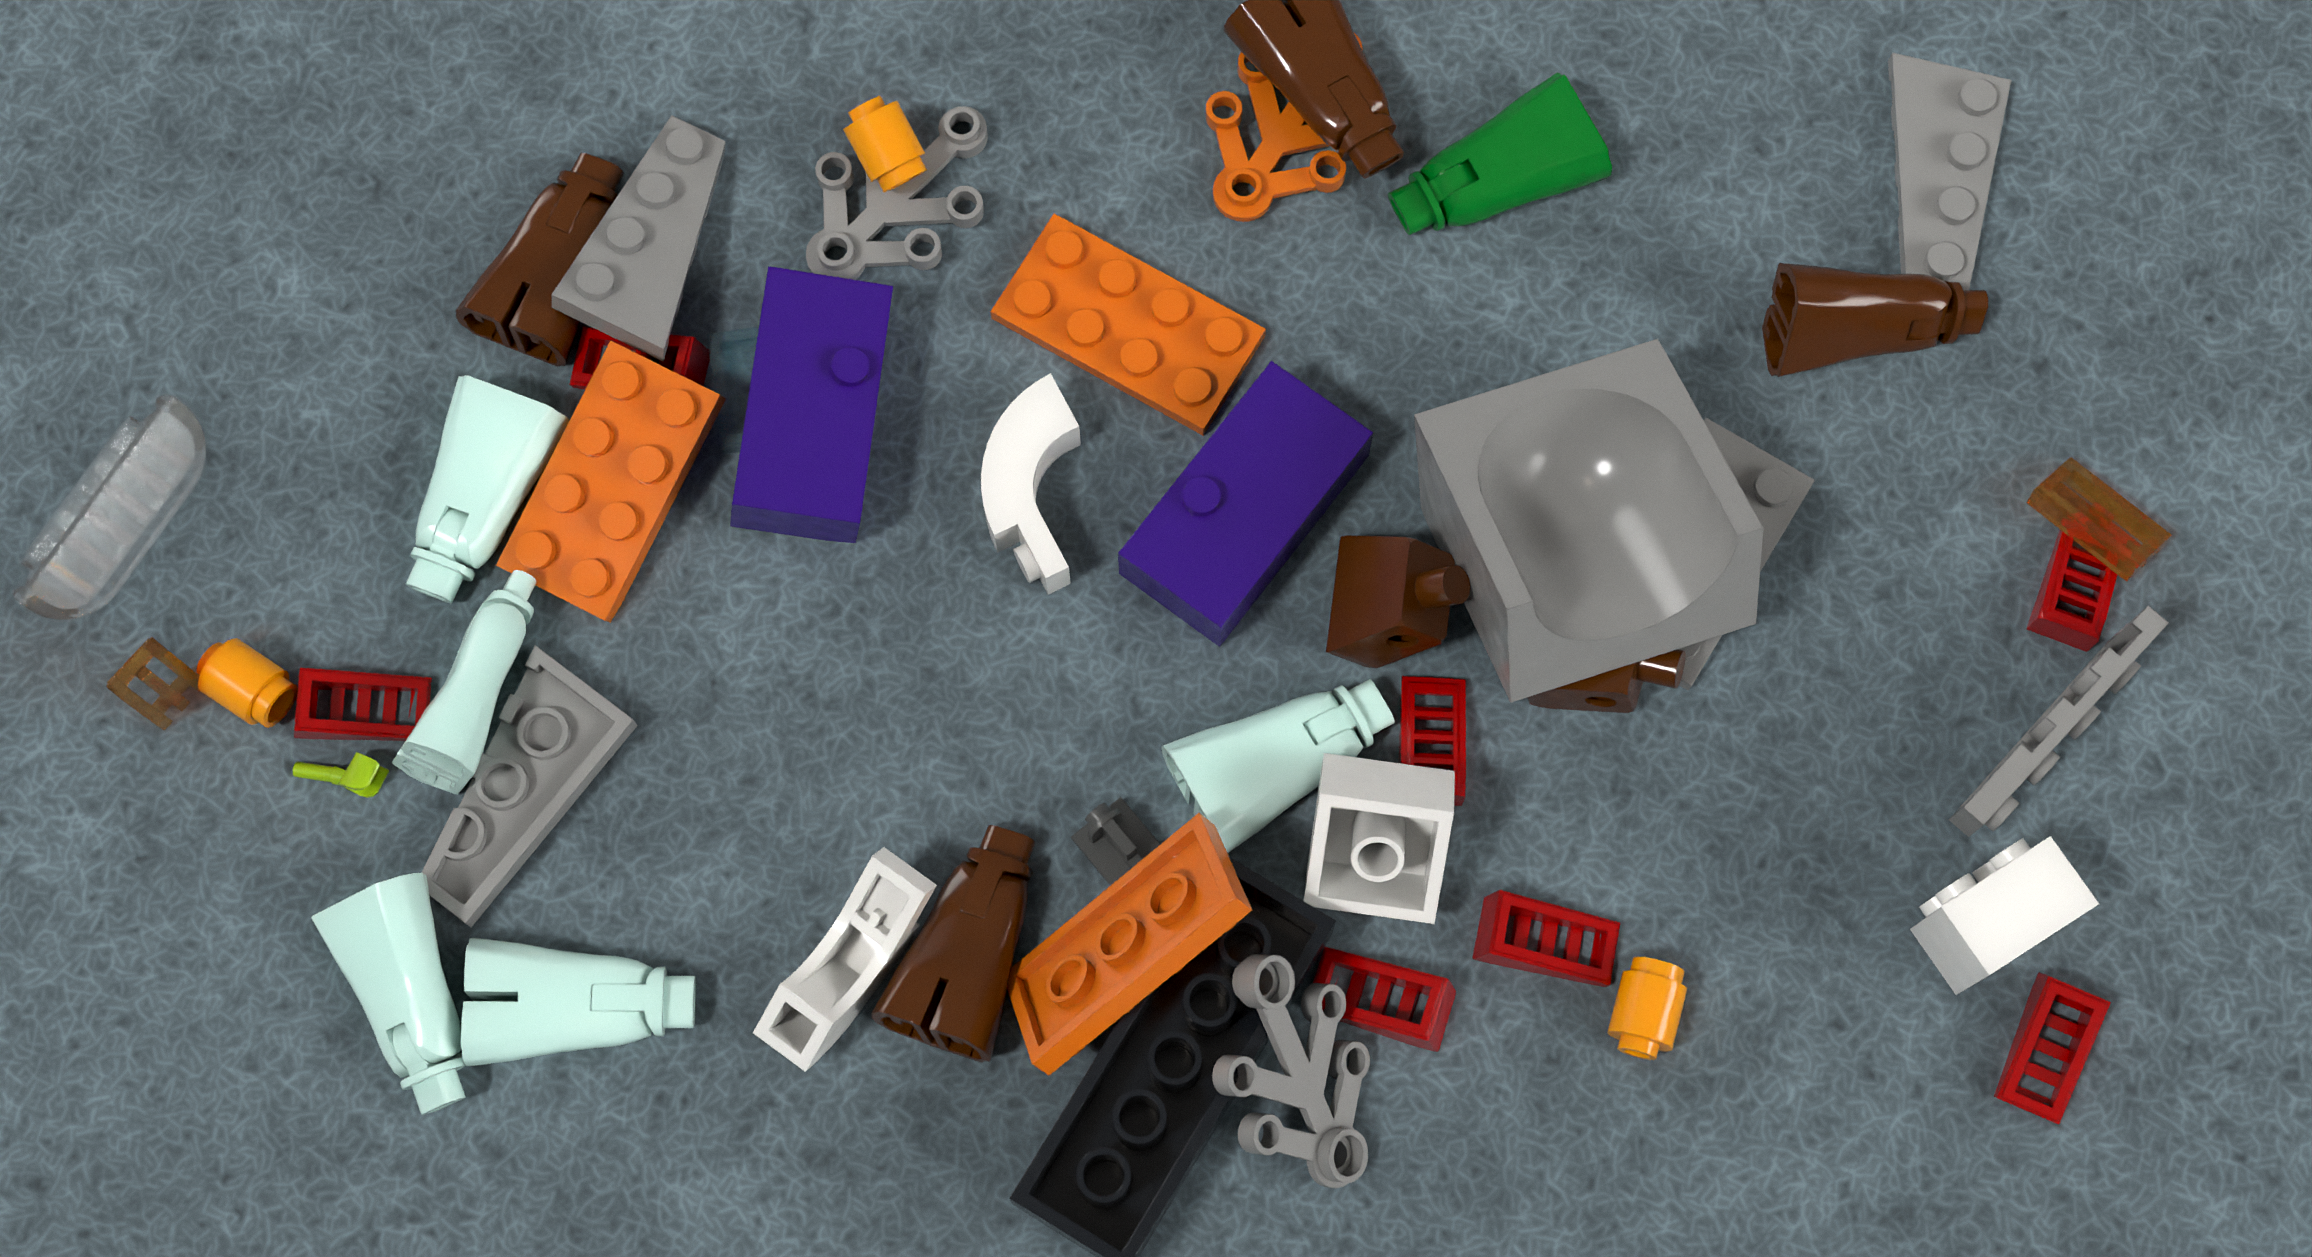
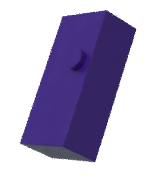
(811, 406)
(1245, 503)

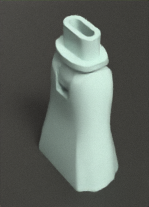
(484, 469)
(456, 724)
(1269, 761)
(393, 963)
(563, 1001)

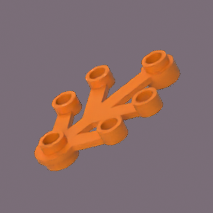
(1280, 136)

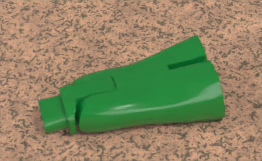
(1519, 156)

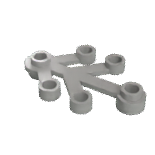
(895, 206)
(1332, 1148)

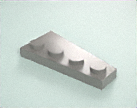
(539, 762)

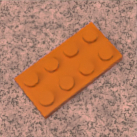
(1128, 324)
(611, 481)
(1125, 943)

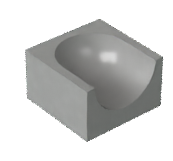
(1589, 519)

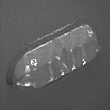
(114, 513)

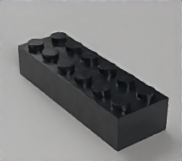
(1151, 1087)

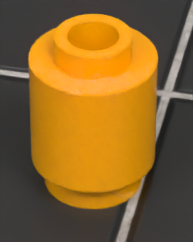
(885, 143)
(246, 683)
(1648, 1008)

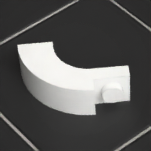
(1018, 453)
(849, 962)

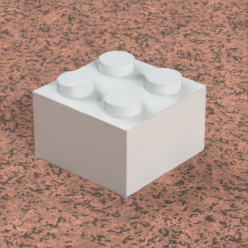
(1380, 838)
(2013, 907)

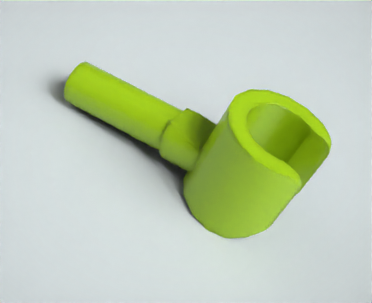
(361, 777)

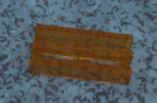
(2093, 524)
(169, 694)

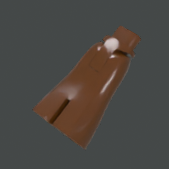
(1322, 72)
(514, 293)
(1849, 315)
(960, 964)

